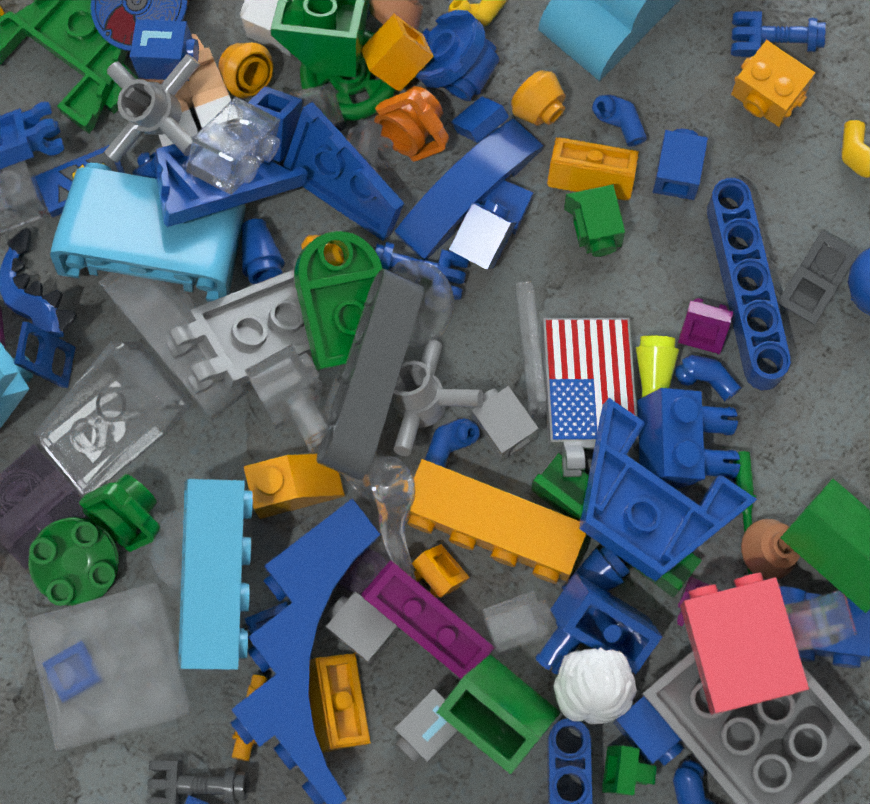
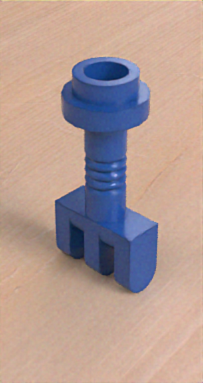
(752, 34)
(446, 260)

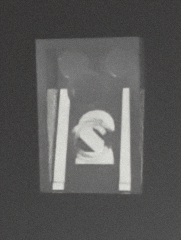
(111, 415)

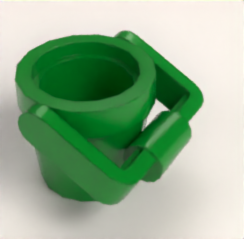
(123, 510)

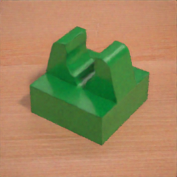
(624, 771)

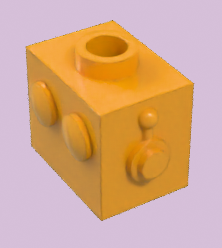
(772, 84)

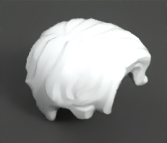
(594, 686)

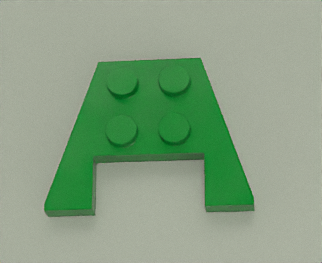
(71, 36)

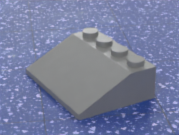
(764, 751)

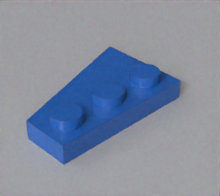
(341, 174)

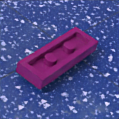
(426, 620)

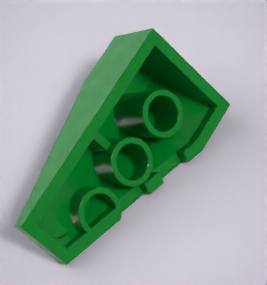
(322, 33)

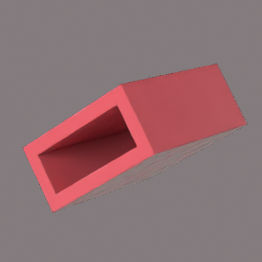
(743, 644)

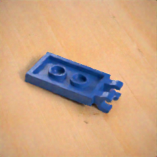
(24, 133)

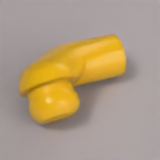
(483, 11)
(854, 151)

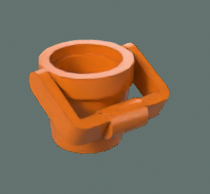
(409, 121)

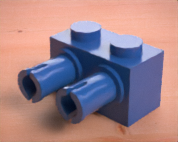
(673, 437)
(600, 621)

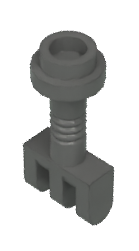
(233, 785)

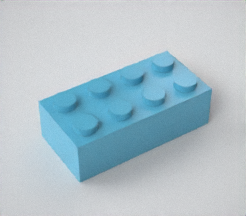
(212, 574)

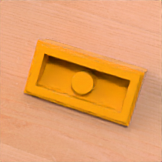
(588, 165)
(337, 703)

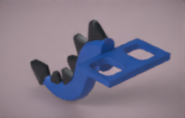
(43, 311)

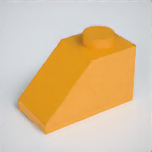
(291, 484)

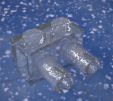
(289, 393)

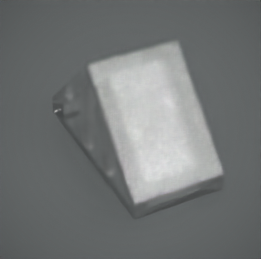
(820, 620)

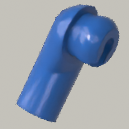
(622, 115)
(689, 784)

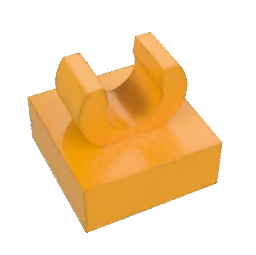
(439, 571)

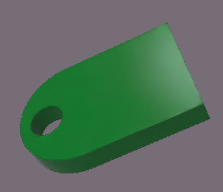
(334, 295)

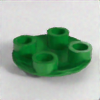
(73, 561)

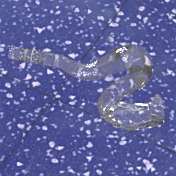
(393, 490)

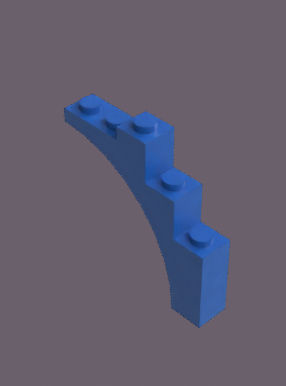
(281, 706)

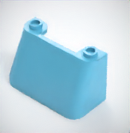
(118, 227)

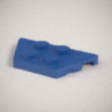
(188, 197)

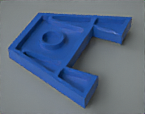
(641, 513)

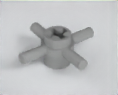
(150, 107)
(422, 399)

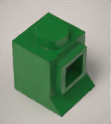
(596, 219)

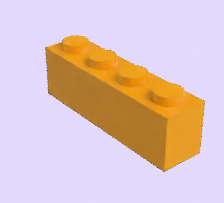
(495, 521)

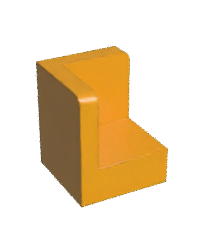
(396, 53)

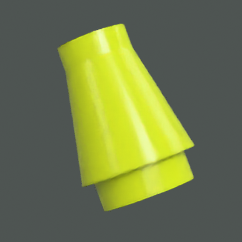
(656, 362)

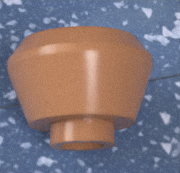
(407, 10)
(765, 551)

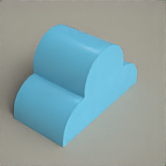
(600, 30)

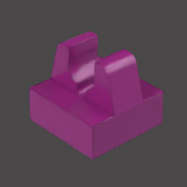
(705, 326)

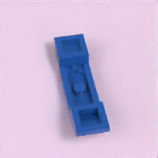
(466, 182)

